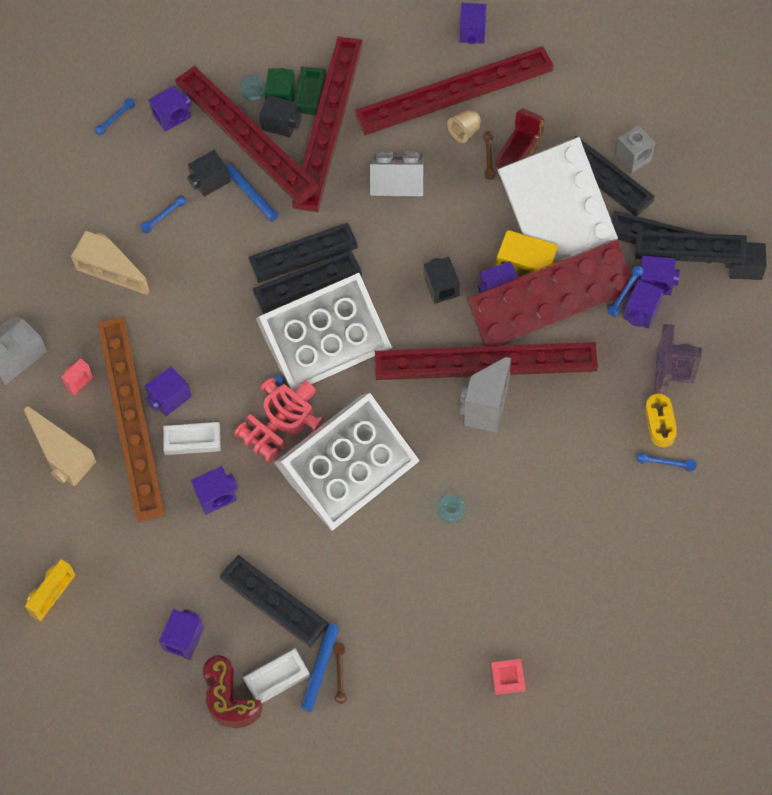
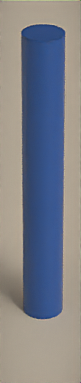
(250, 191)
(320, 667)

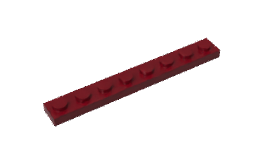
(453, 90)
(330, 117)
(247, 135)
(471, 360)

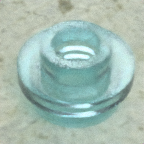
(249, 83)
(451, 501)

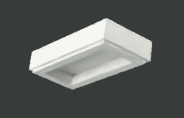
(191, 438)
(276, 676)

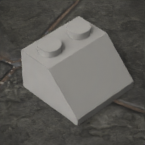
(18, 348)
(486, 396)

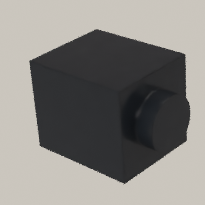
(280, 116)
(208, 173)
(754, 264)
(441, 279)

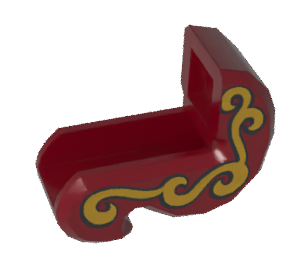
(523, 139)
(219, 697)

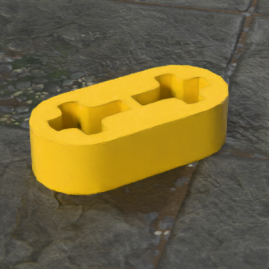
(666, 418)

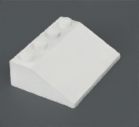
(558, 199)
(324, 332)
(347, 461)

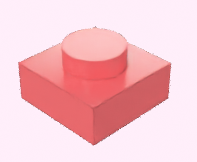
(76, 376)
(508, 676)

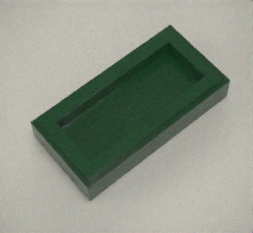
(309, 89)

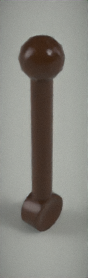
(489, 172)
(339, 650)

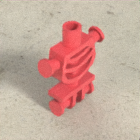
(295, 403)

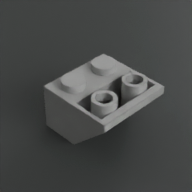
(397, 174)

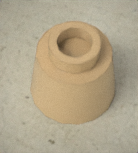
(464, 125)

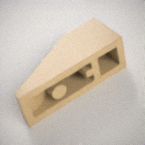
(102, 259)
(65, 454)

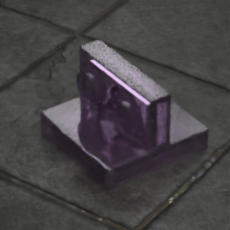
(674, 361)

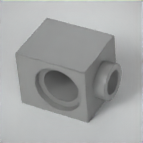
(635, 149)

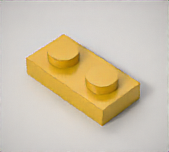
(46, 595)

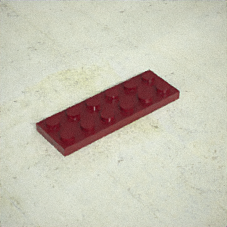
(550, 293)

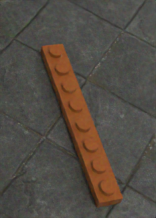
(131, 420)

